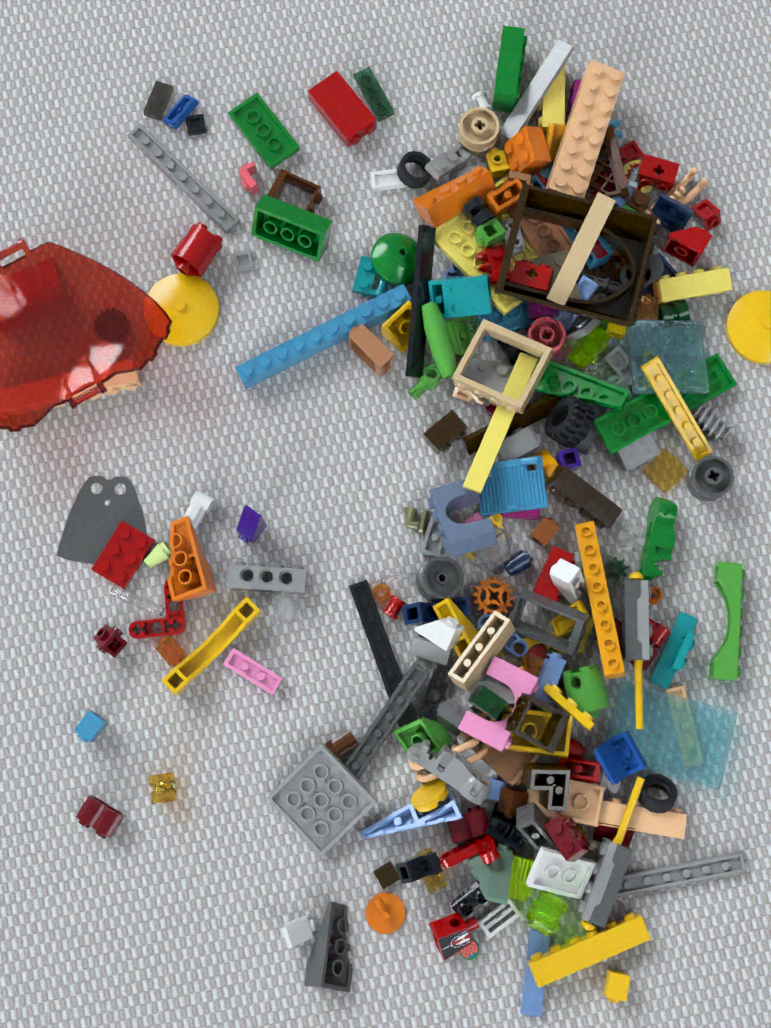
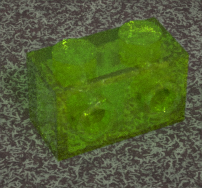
(589, 347)

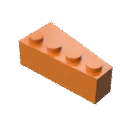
(449, 199)

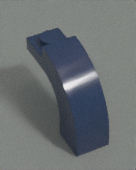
(423, 612)

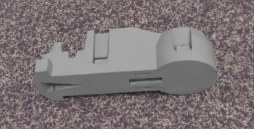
(453, 770)

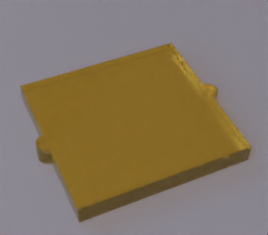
(665, 470)

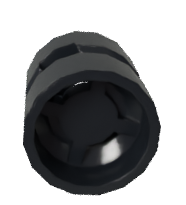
(477, 212)

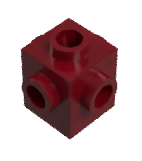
(110, 640)

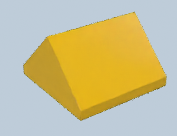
(397, 327)

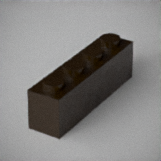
(583, 497)

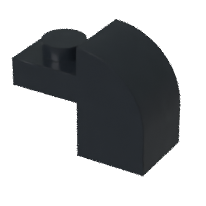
(419, 867)

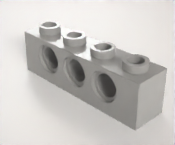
(237, 582)

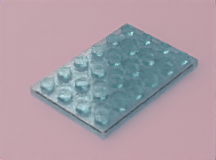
(678, 735)

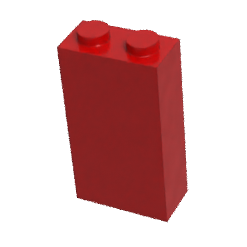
(342, 109)

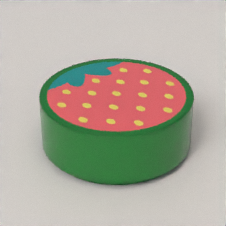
(470, 951)

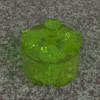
(546, 912)

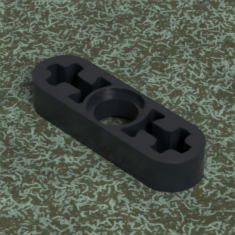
(442, 691)

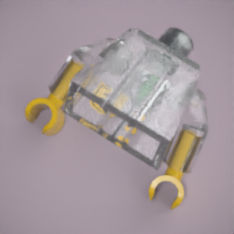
(494, 556)

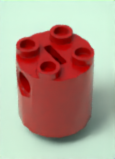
(196, 250)

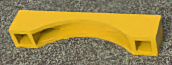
(191, 667)

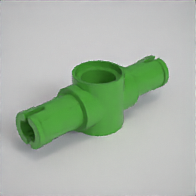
(426, 383)

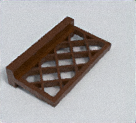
(615, 166)

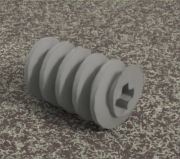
(712, 424)

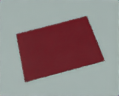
(611, 832)

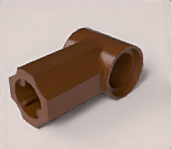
(342, 744)

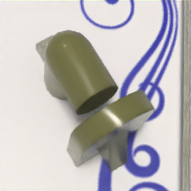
(410, 514)

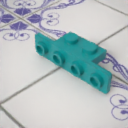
(675, 650)

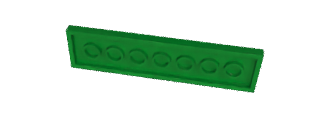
(647, 413)

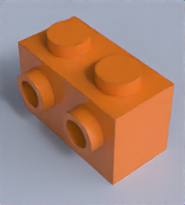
(504, 198)

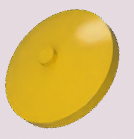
(190, 306)
(750, 327)

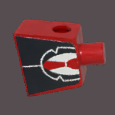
(452, 934)

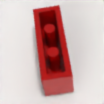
(544, 584)

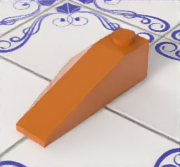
(189, 569)

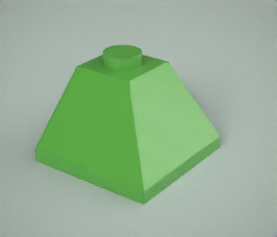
(422, 730)

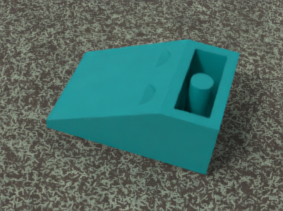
(461, 295)

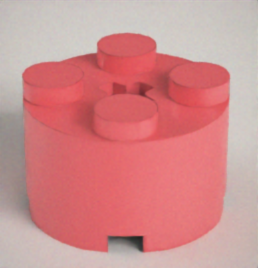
(549, 329)

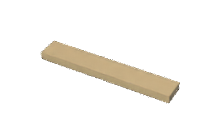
(581, 249)

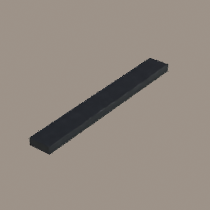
(420, 297)
(379, 643)

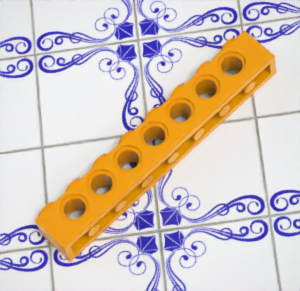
(600, 601)

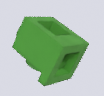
(490, 233)

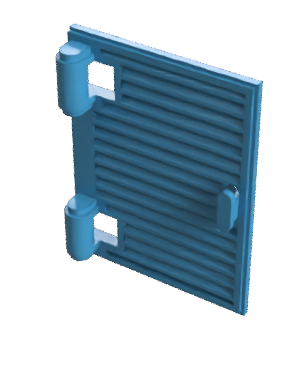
(513, 486)

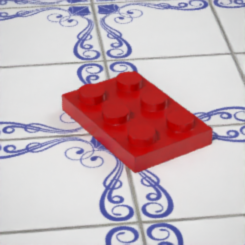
(123, 555)

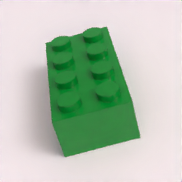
(509, 69)
(291, 227)

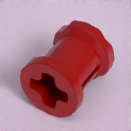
(394, 607)

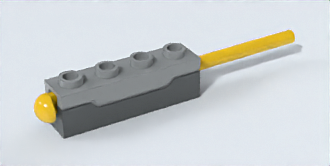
(636, 632)
(608, 871)

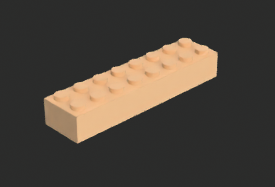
(585, 129)

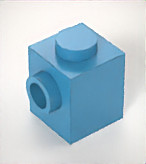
(90, 726)

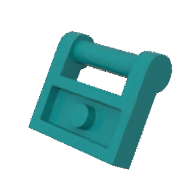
(365, 279)

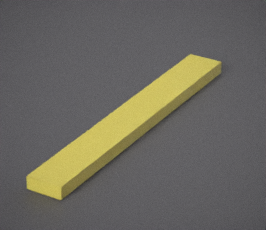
(499, 425)

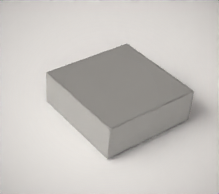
(243, 261)

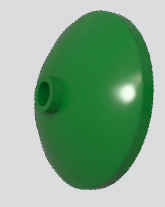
(390, 263)

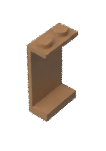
(506, 764)

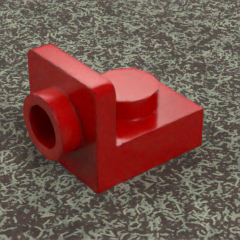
(708, 214)

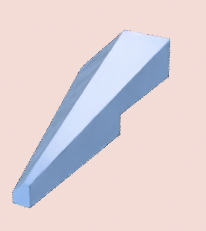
(409, 818)

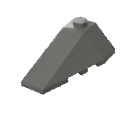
(329, 960)

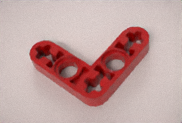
(171, 617)
(480, 844)

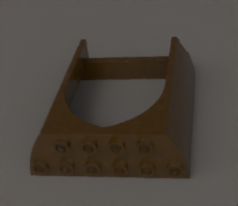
(624, 229)

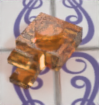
(534, 663)

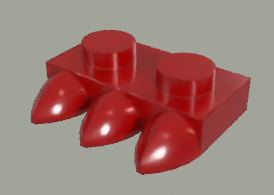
(493, 260)

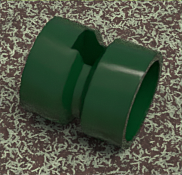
(676, 312)

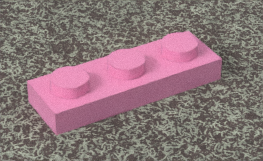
(253, 671)

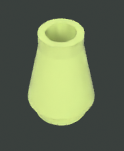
(159, 554)

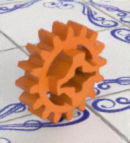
(487, 589)

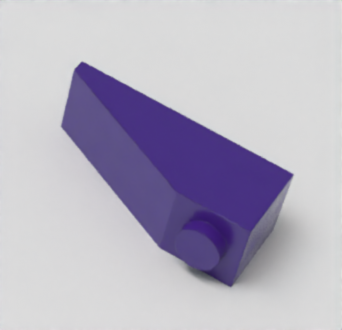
(250, 525)

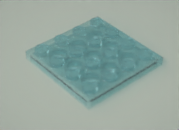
(679, 349)

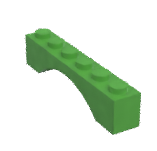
(728, 580)

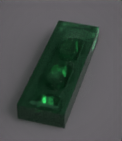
(373, 94)

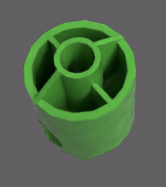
(586, 689)

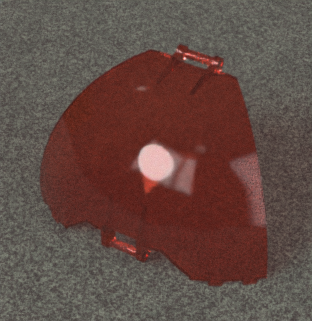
(68, 329)

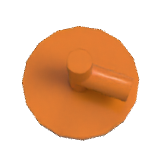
(385, 913)

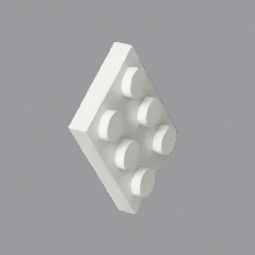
(556, 875)

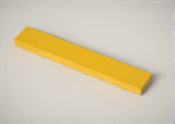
(676, 408)

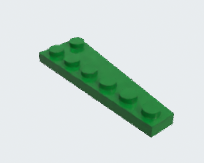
(565, 381)

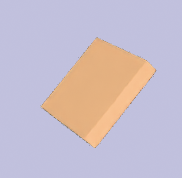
(584, 802)

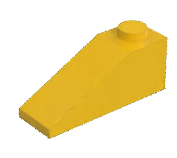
(448, 609)

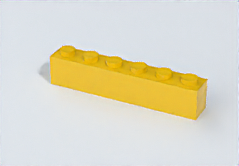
(588, 949)

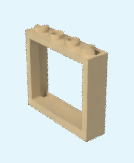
(514, 339)

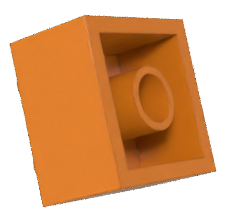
(527, 151)

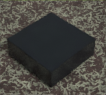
(195, 125)

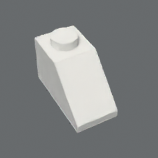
(442, 632)
(298, 931)

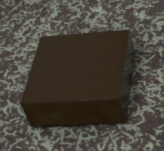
(386, 875)

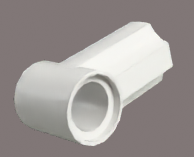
(199, 506)

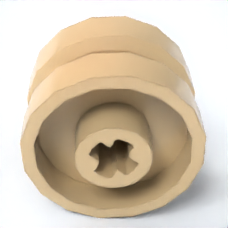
(478, 130)

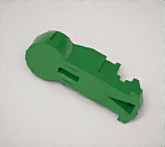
(659, 537)

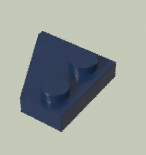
(672, 213)

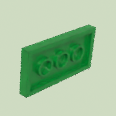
(264, 131)

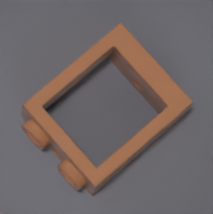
(371, 350)

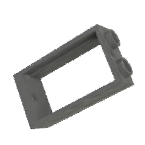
(561, 644)

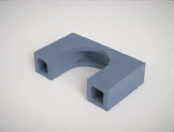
(459, 537)

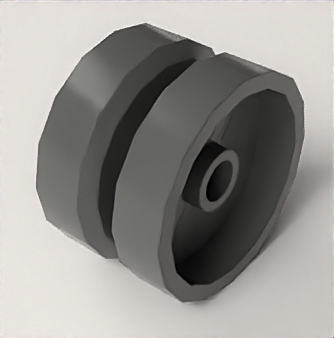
(710, 489)
(439, 579)

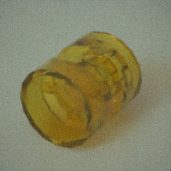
(162, 788)

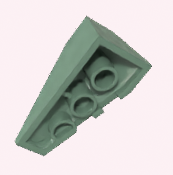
(494, 877)

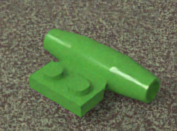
(445, 338)

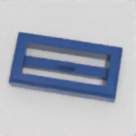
(180, 111)

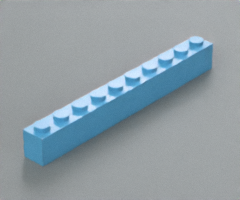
(321, 337)

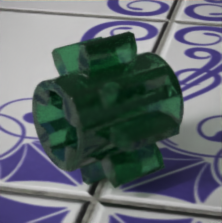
(622, 568)

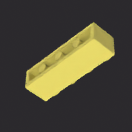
(553, 103)
(692, 285)

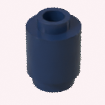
(518, 563)

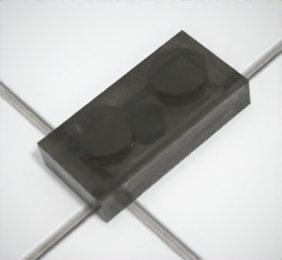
(158, 100)

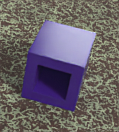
(569, 458)

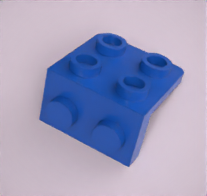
(619, 757)

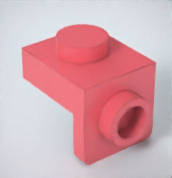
(245, 175)

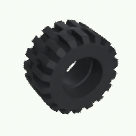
(569, 421)

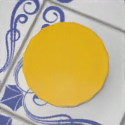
(429, 795)

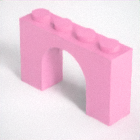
(491, 732)

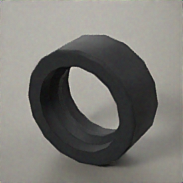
(408, 179)
(662, 783)

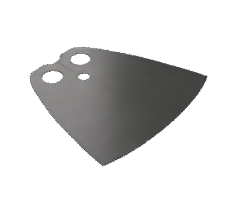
(94, 523)

